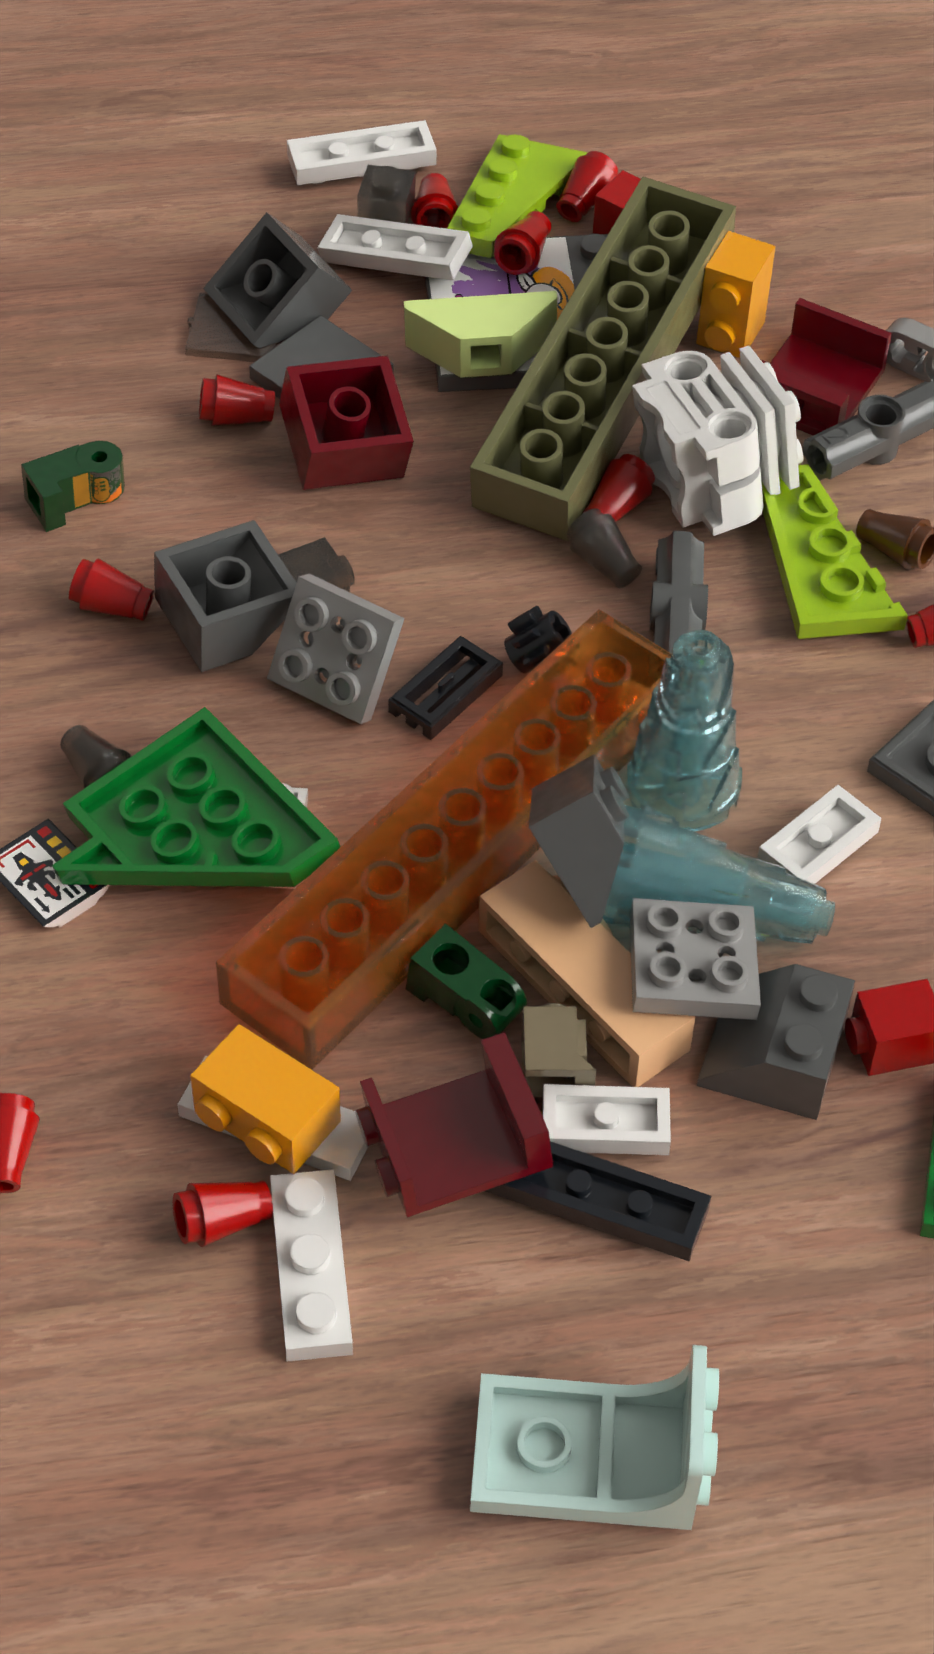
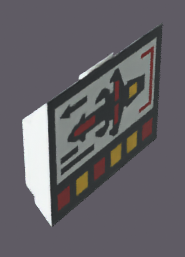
(31, 879)

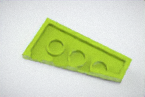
(509, 185)
(822, 565)

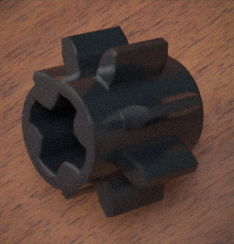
(534, 637)

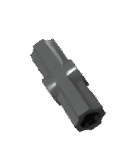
(873, 433)
(678, 593)

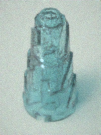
(687, 742)
(686, 866)

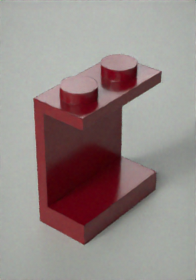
(829, 364)
(457, 1133)

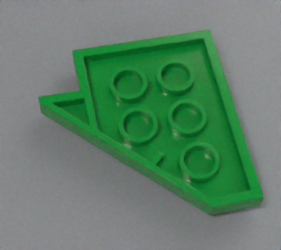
(193, 815)

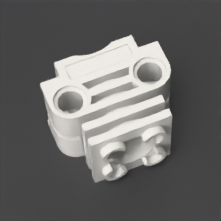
(717, 435)

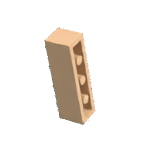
(570, 964)

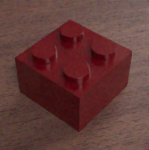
(345, 422)

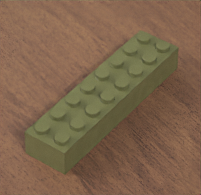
(578, 391)

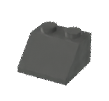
(275, 284)
(223, 593)
(581, 831)
(788, 1049)

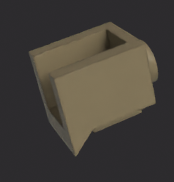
(554, 1048)

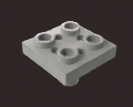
(363, 637)
(690, 970)

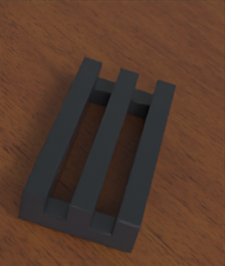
(453, 692)

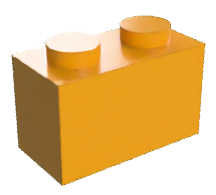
(735, 293)
(265, 1099)

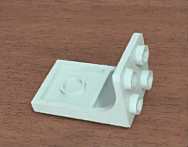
(597, 1448)

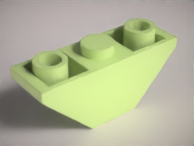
(480, 332)

